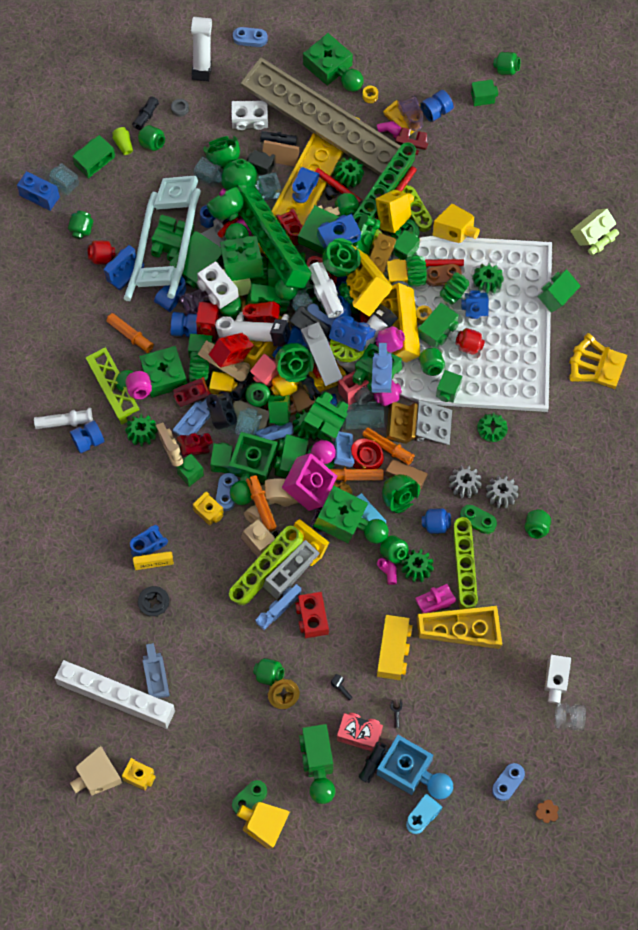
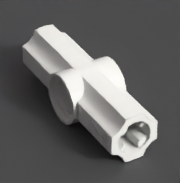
(325, 290)

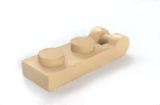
(238, 370)
(170, 445)

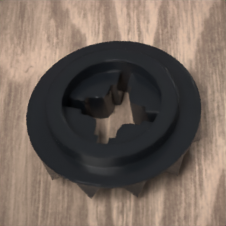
(149, 594)

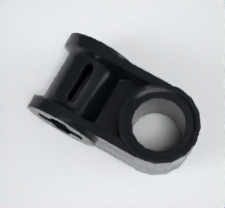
(222, 411)

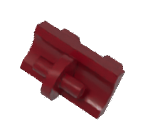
(420, 141)
(191, 392)
(194, 444)

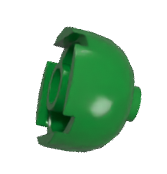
(222, 150)
(238, 173)
(227, 205)
(341, 257)
(294, 362)
(400, 491)

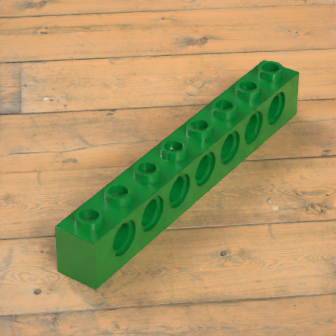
(273, 239)

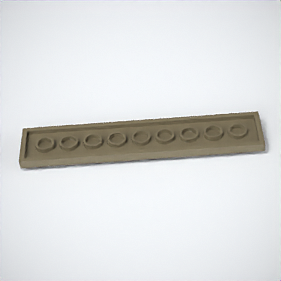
(320, 116)

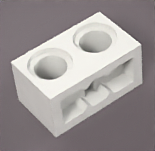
(249, 110)
(221, 283)

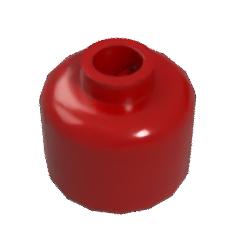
(100, 252)
(469, 341)

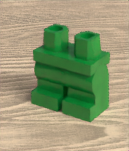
(168, 237)
(265, 294)
(364, 366)
(326, 415)

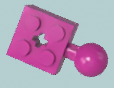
(309, 478)

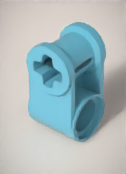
(424, 812)

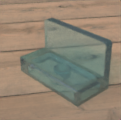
(365, 416)

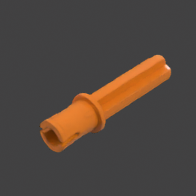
(135, 337)
(396, 450)
(358, 474)
(261, 503)

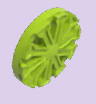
(344, 349)

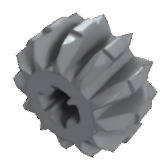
(472, 481)
(509, 488)

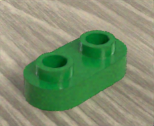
(477, 520)
(249, 797)

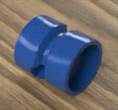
(436, 105)
(183, 324)
(87, 436)

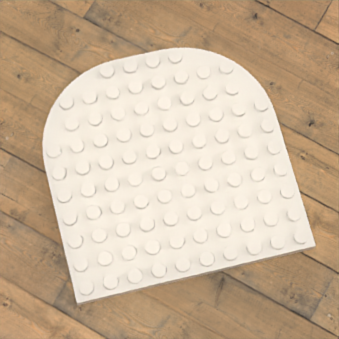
(516, 352)

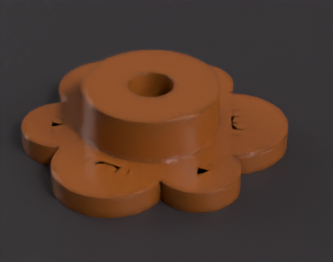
(547, 806)

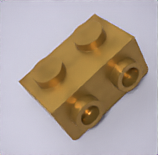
(382, 251)
(402, 422)

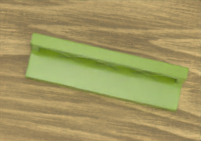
(100, 376)

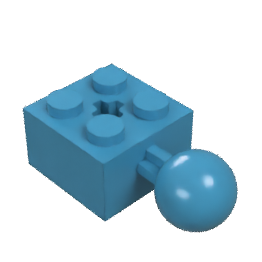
(401, 751)

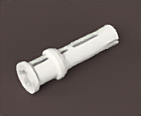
(73, 418)

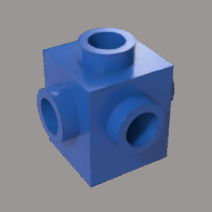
(475, 304)

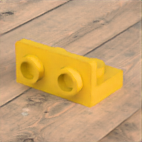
(312, 538)

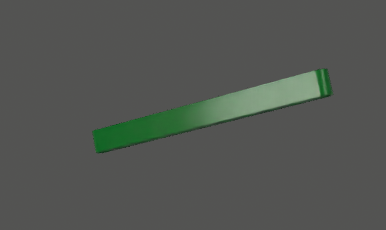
(382, 188)

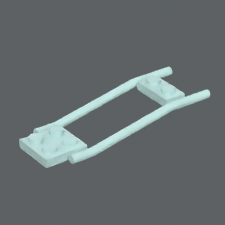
(173, 193)

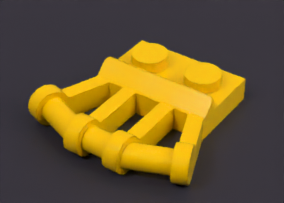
(608, 368)

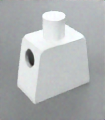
(557, 668)

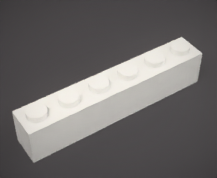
(115, 694)

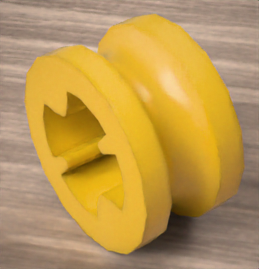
(373, 98)
(421, 309)

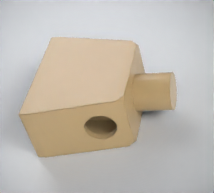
(257, 538)
(96, 773)

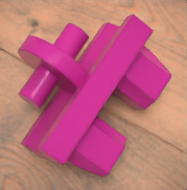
(436, 599)

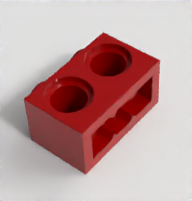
(207, 318)
(231, 350)
(316, 615)

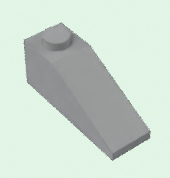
(322, 354)
(290, 570)

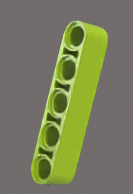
(465, 556)
(256, 568)

